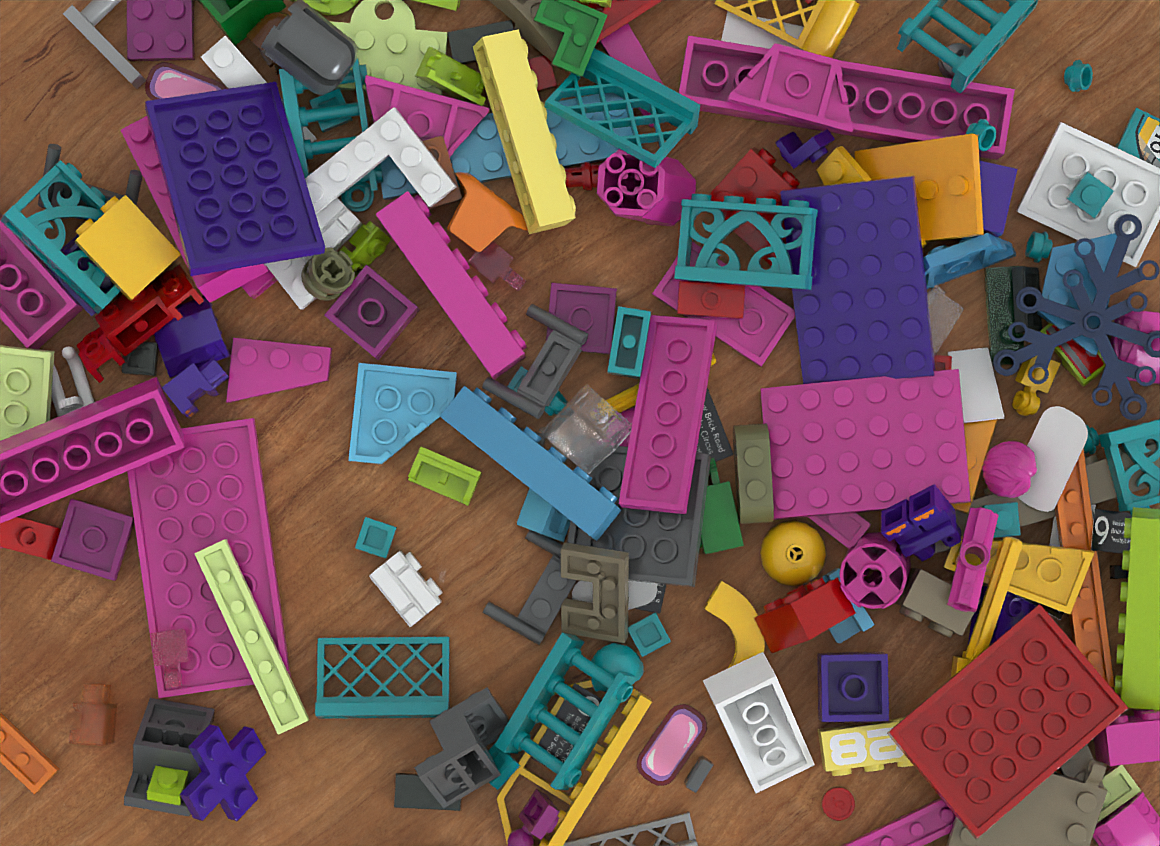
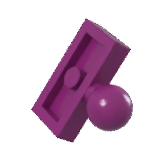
(538, 819)

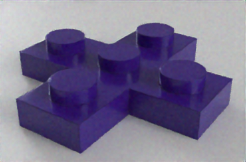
(223, 773)

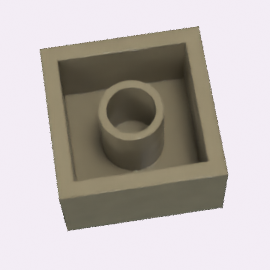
(927, 599)

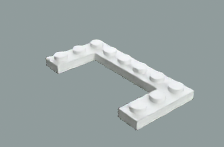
(384, 138)

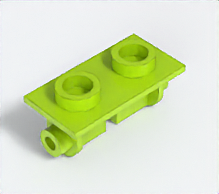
(369, 244)

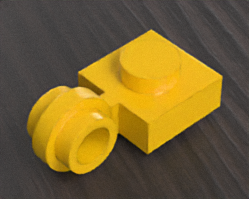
(1026, 401)

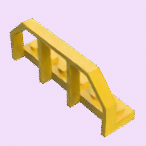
(598, 768)

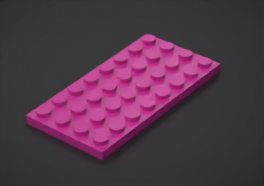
(184, 506)

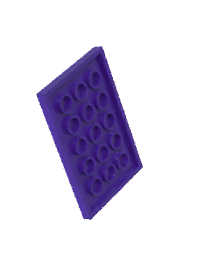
(234, 178)
(867, 283)

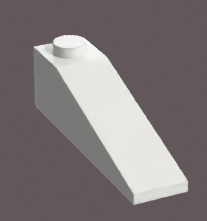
(236, 70)

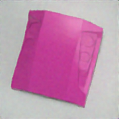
(1133, 353)
(1130, 825)

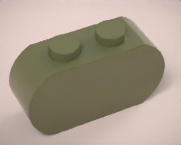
(753, 473)

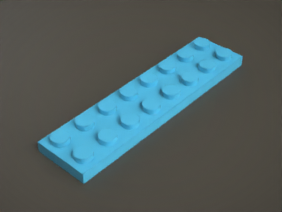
(485, 158)

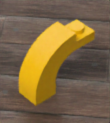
(739, 615)

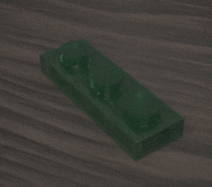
(1000, 312)

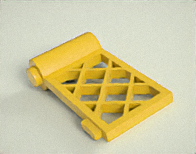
(820, 33)

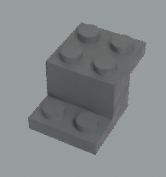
(164, 742)
(465, 758)

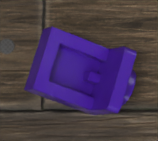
(797, 153)

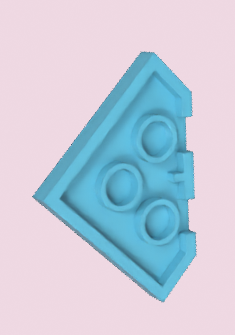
(395, 408)

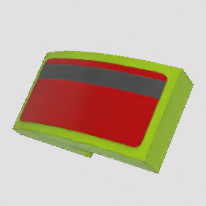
(1076, 359)

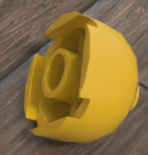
(777, 548)

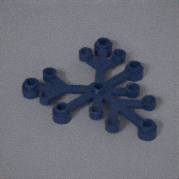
(1106, 284)

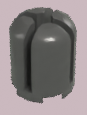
(311, 49)

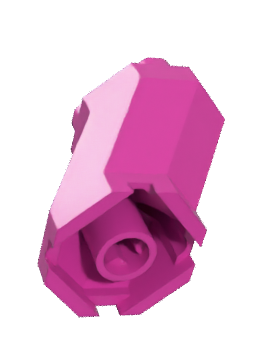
(644, 192)

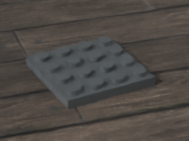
(659, 544)

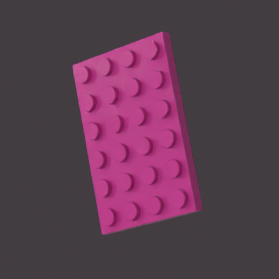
(865, 443)

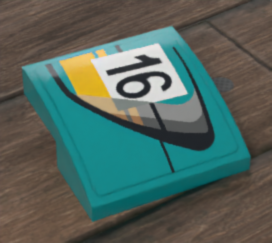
(1142, 137)

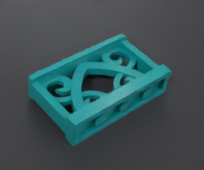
(32, 230)
(707, 265)
(1133, 442)

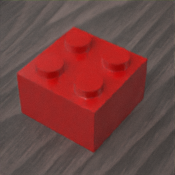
(803, 613)

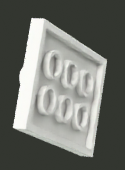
(1063, 165)

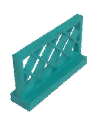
(636, 91)
(382, 706)

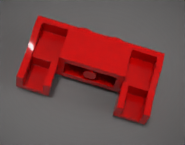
(132, 322)

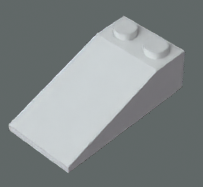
(759, 722)

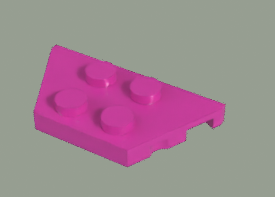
(797, 87)
(424, 111)

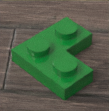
(579, 29)

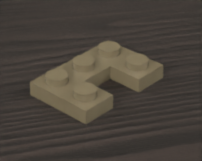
(609, 573)

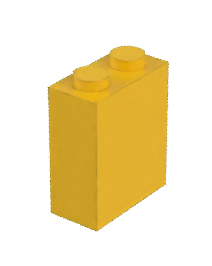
(126, 246)

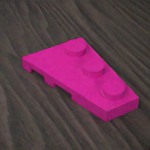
(272, 367)

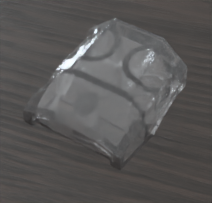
(587, 429)

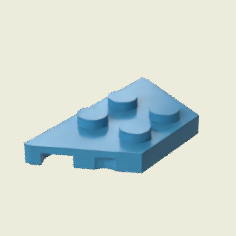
(968, 256)
(1064, 259)

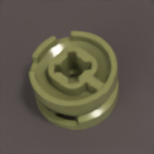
(328, 274)

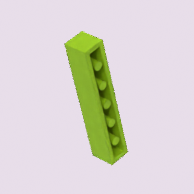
(1141, 623)

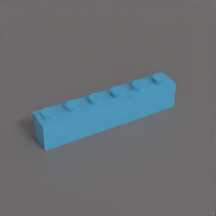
(531, 463)

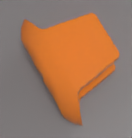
(481, 214)

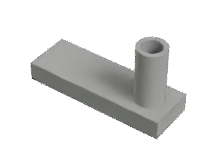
(85, 23)

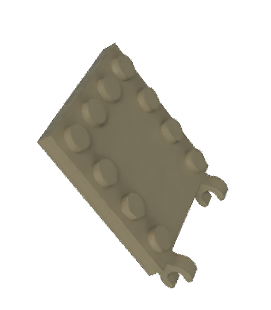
(1053, 814)

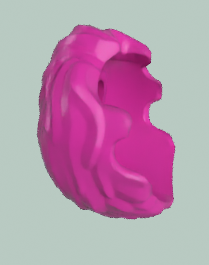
(1009, 469)

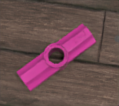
(969, 578)

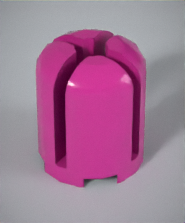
(881, 587)

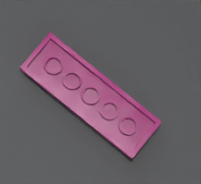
(668, 414)

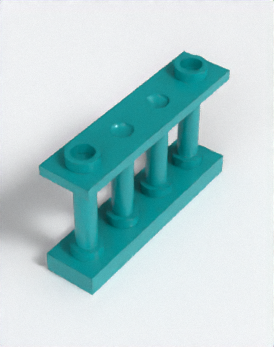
(983, 45)
(300, 117)
(534, 710)

